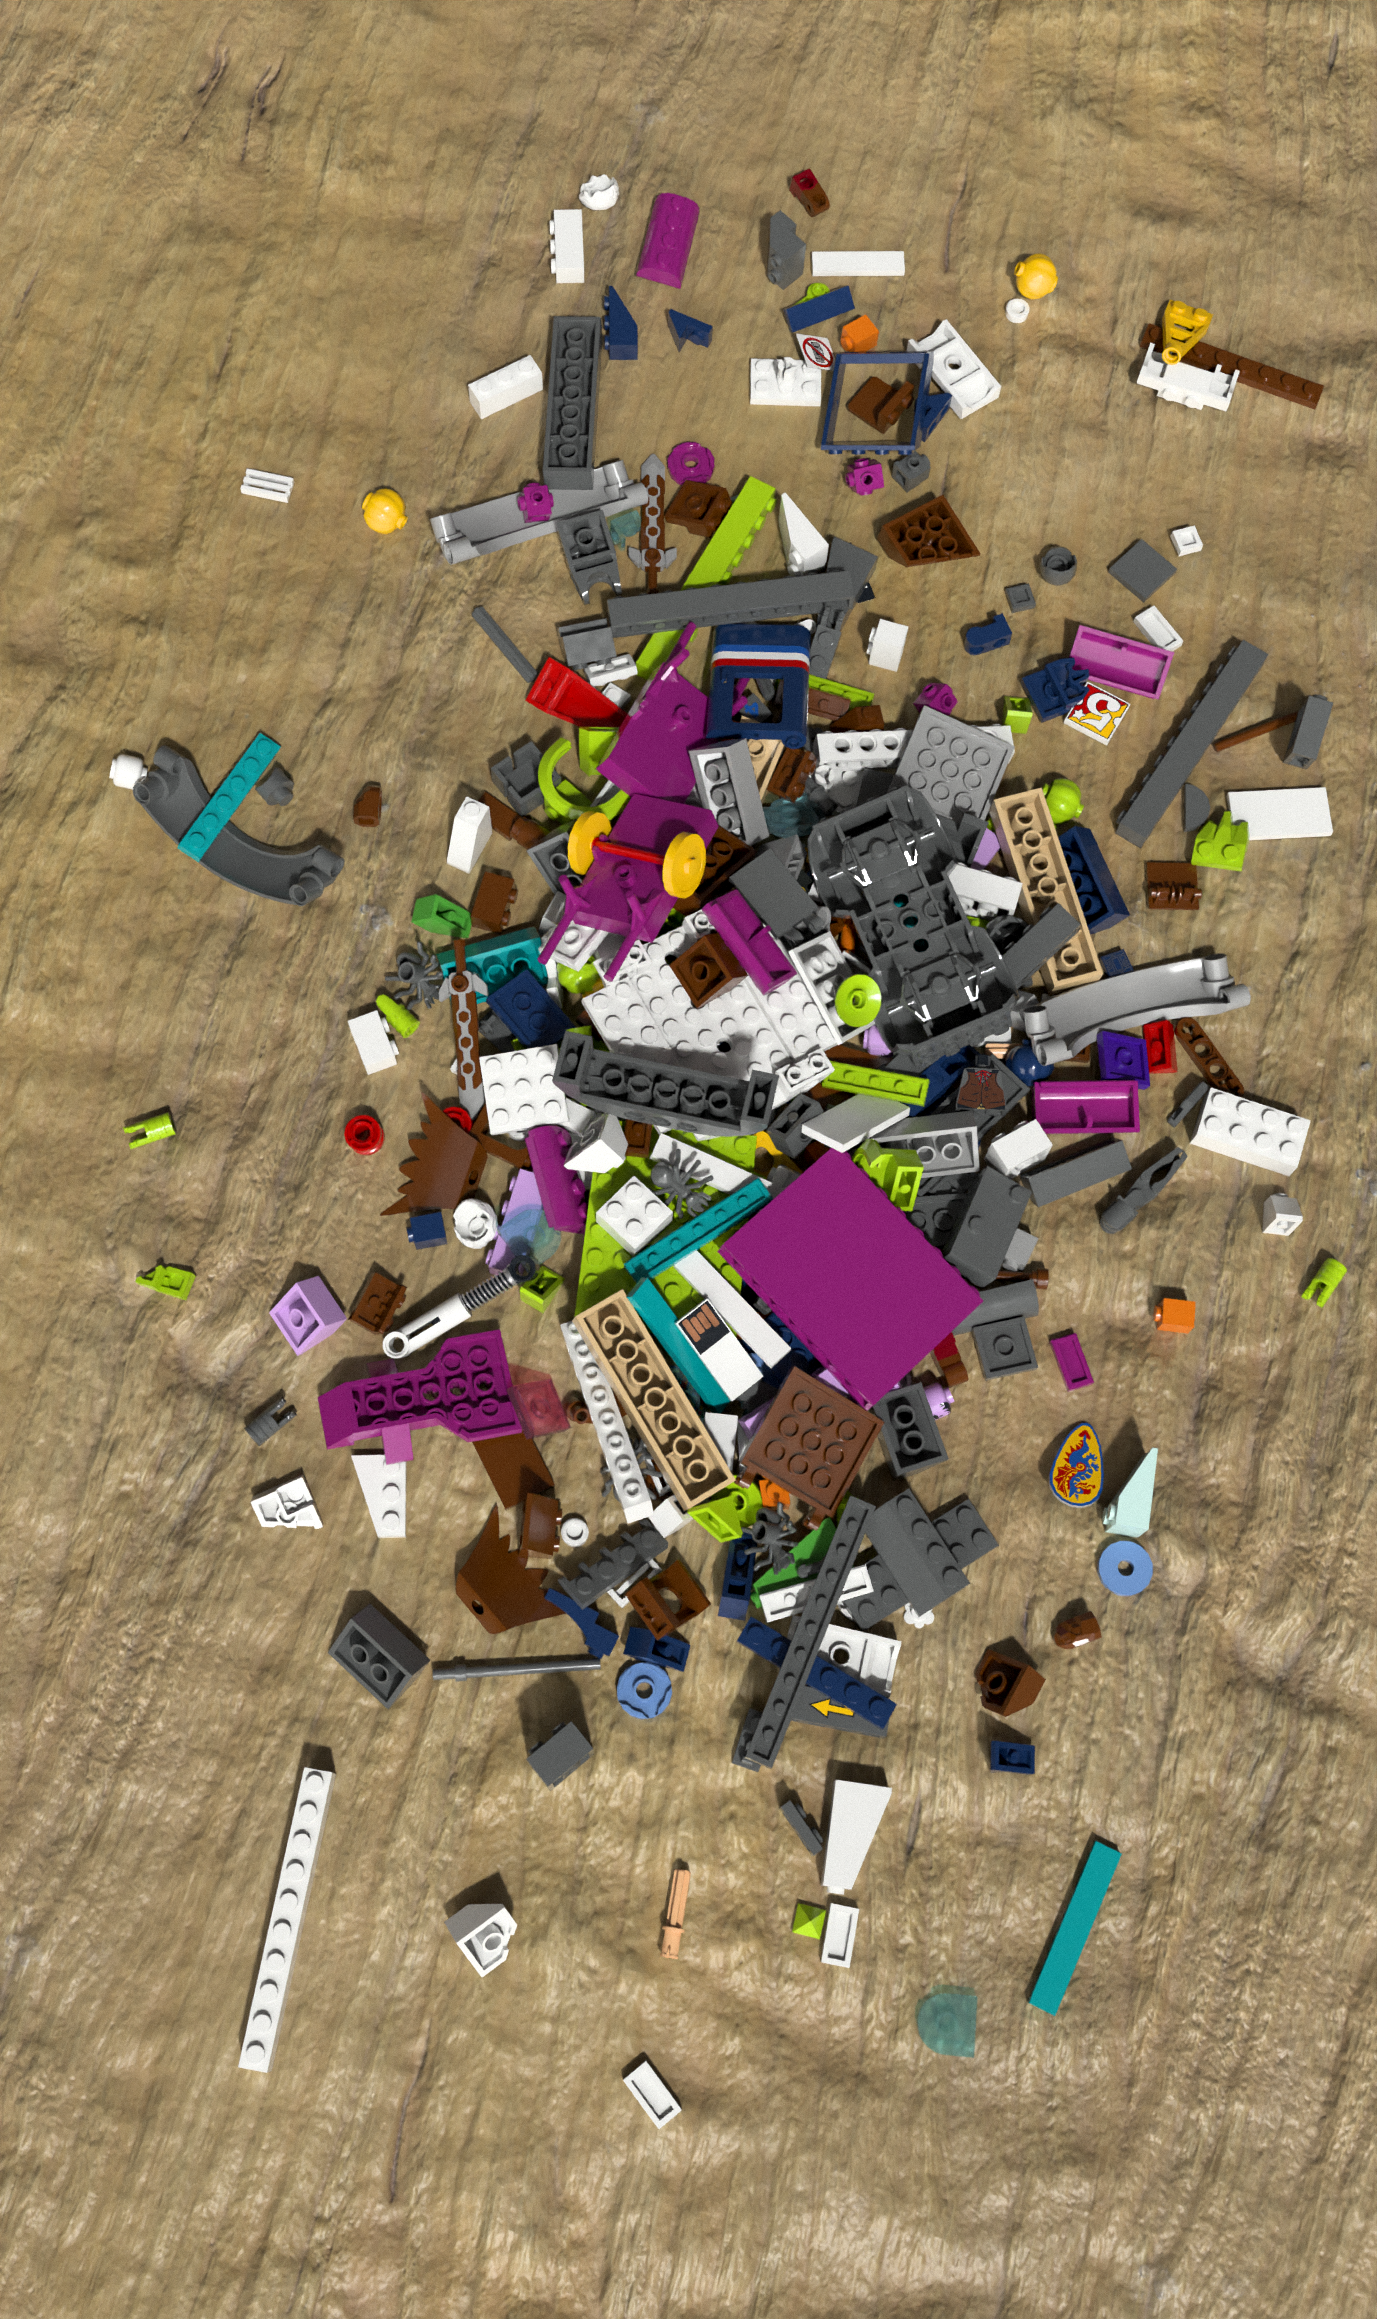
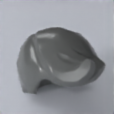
(1058, 566)

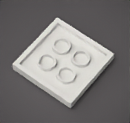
(522, 1090)

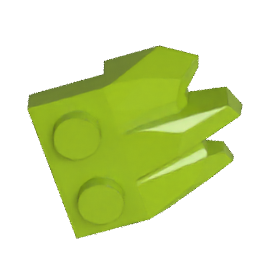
(1221, 844)

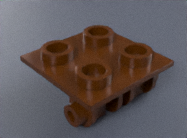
(1172, 886)

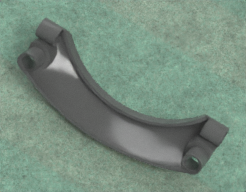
(175, 801)

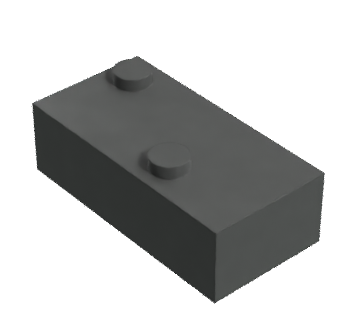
(985, 1226)

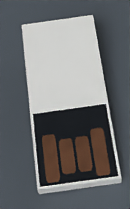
(718, 1349)

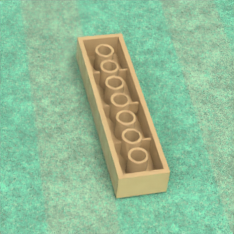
(1038, 862)
(653, 1400)

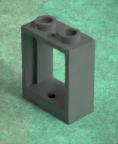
(1308, 731)

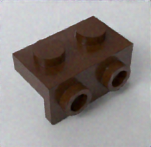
(792, 774)
(378, 1304)

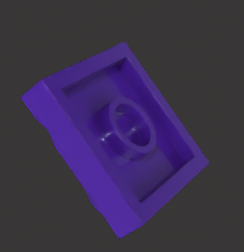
(1123, 1058)

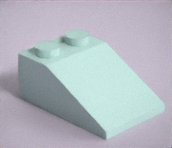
(1131, 1506)

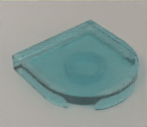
(789, 819)
(531, 1236)
(949, 2024)

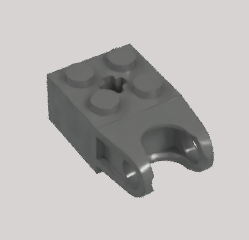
(589, 553)

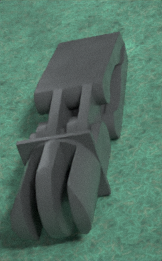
(1124, 1210)

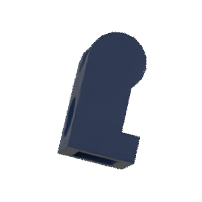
(989, 637)

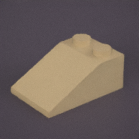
(765, 759)

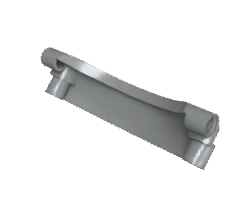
(501, 524)
(1135, 998)

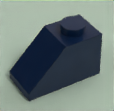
(665, 1652)

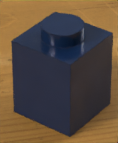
(427, 1231)

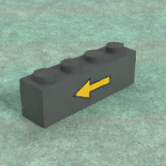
(822, 1711)

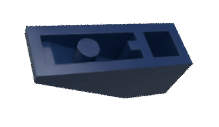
(737, 1578)

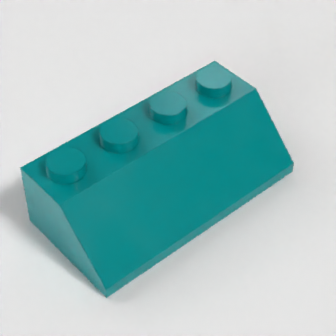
(499, 960)

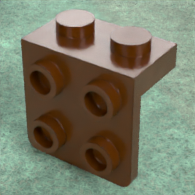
(881, 404)

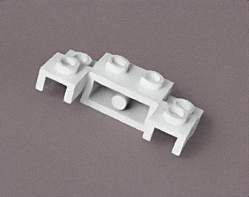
(1187, 383)

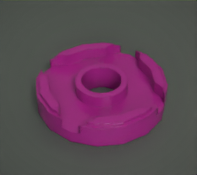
(690, 452)

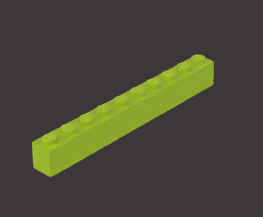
(717, 561)

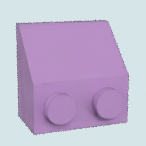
(307, 1314)

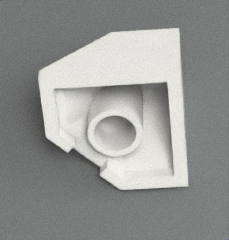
(600, 1147)
(482, 1934)

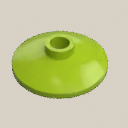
(866, 1002)
(752, 1501)

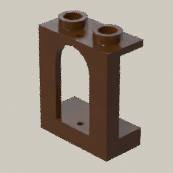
(514, 1157)
(653, 1608)

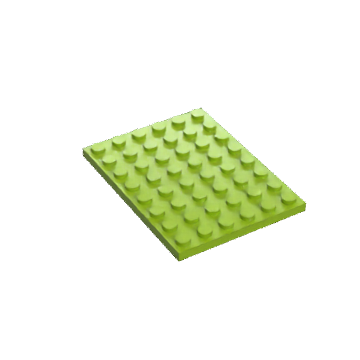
(604, 1258)

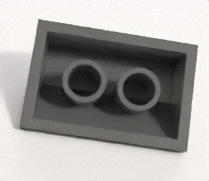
(551, 857)
(908, 1432)
(378, 1656)

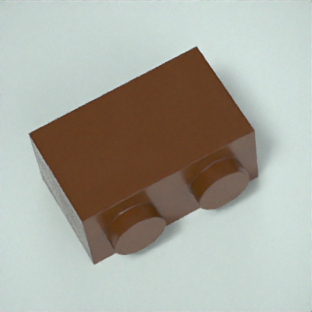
(493, 903)

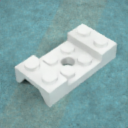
(969, 385)
(870, 1656)

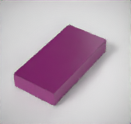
(1071, 1362)

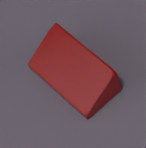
(1160, 1047)

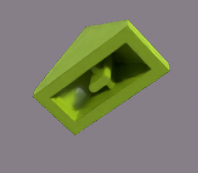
(1017, 714)
(542, 1289)
(718, 1518)

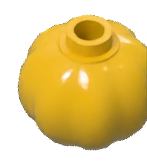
(1036, 276)
(384, 511)

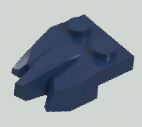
(1055, 688)

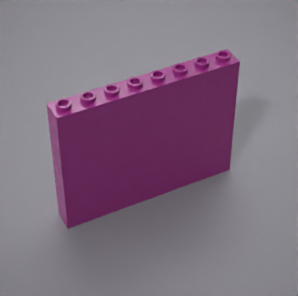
(850, 1276)

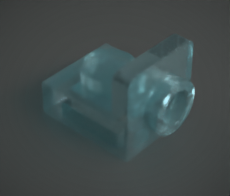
(624, 527)

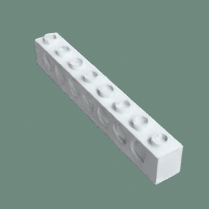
(875, 741)
(609, 1428)

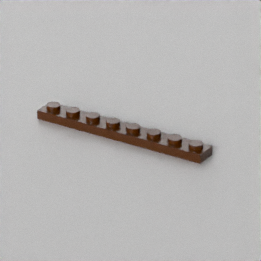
(1251, 372)

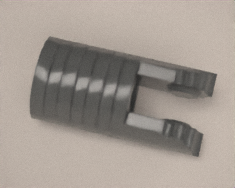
(265, 1426)

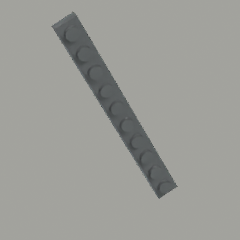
(810, 1633)

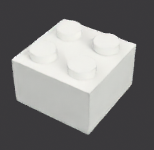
(1018, 1150)
(634, 1216)

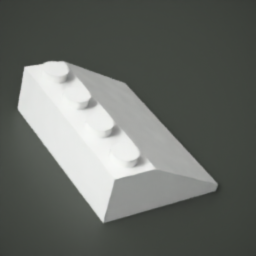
(823, 971)

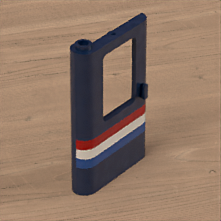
(760, 654)

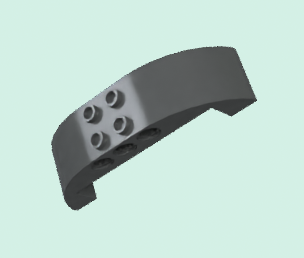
(663, 1092)

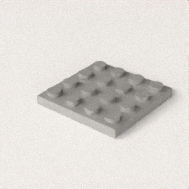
(952, 765)

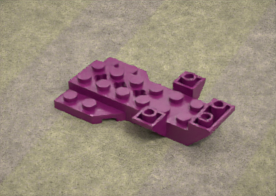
(396, 1402)

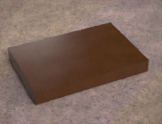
(513, 1467)

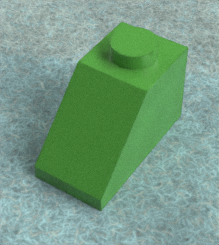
(441, 917)

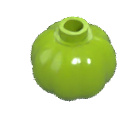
(1063, 800)
(576, 981)

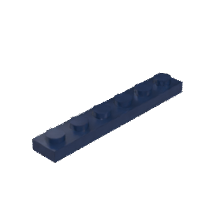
(822, 1677)

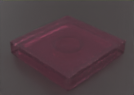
(538, 1408)

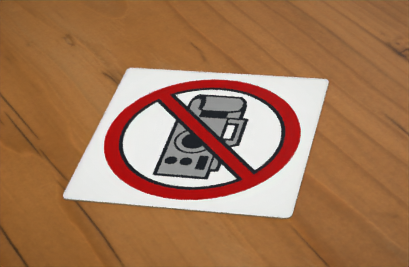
(817, 352)

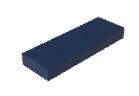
(819, 309)

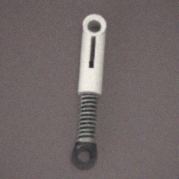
(458, 1308)

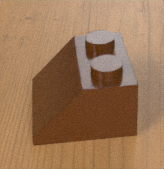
(708, 970)
(539, 1527)

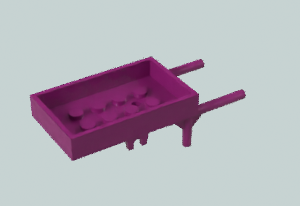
(659, 731)

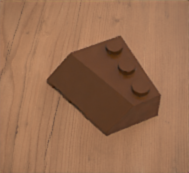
(927, 536)

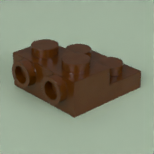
(699, 508)

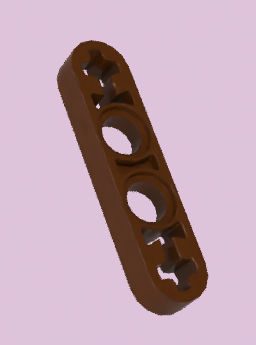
(1212, 1059)

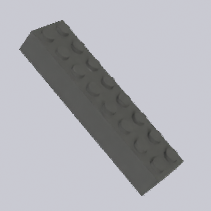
(573, 403)

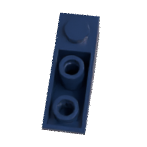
(622, 328)

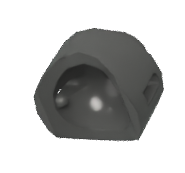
(277, 788)

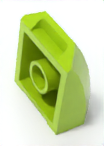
(593, 745)

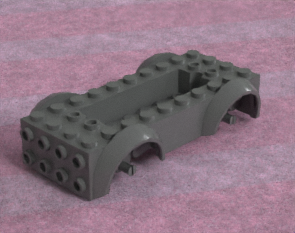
(928, 998)

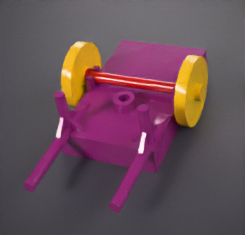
(633, 870)

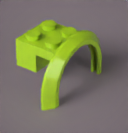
(565, 801)
(892, 1170)

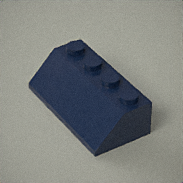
(1092, 880)

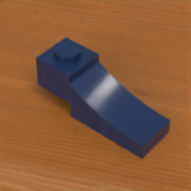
(597, 1638)

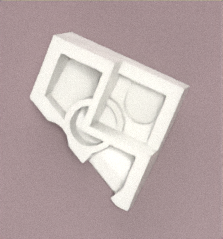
(287, 1505)

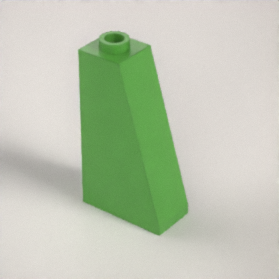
(808, 1551)

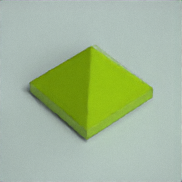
(808, 1921)

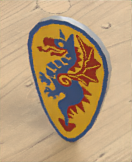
(1078, 1468)

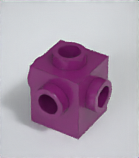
(864, 476)
(535, 503)
(937, 697)

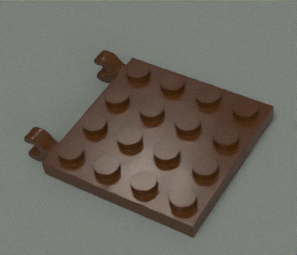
(810, 1444)

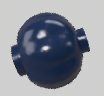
(1026, 1065)

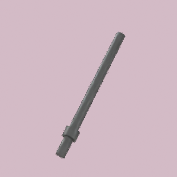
(461, 1672)

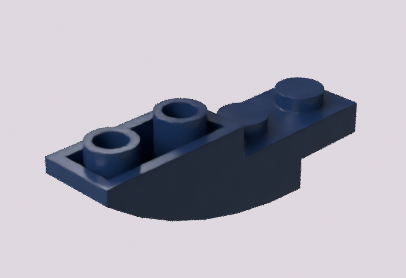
(943, 1075)

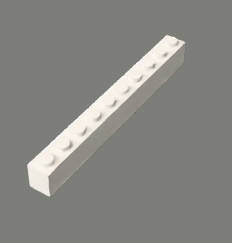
(287, 1921)

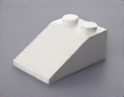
(802, 543)

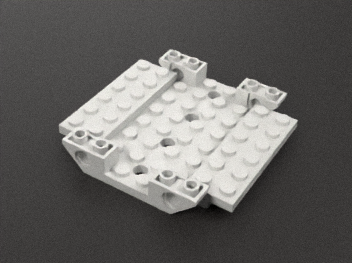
(653, 1020)

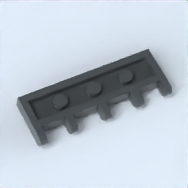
(615, 1566)

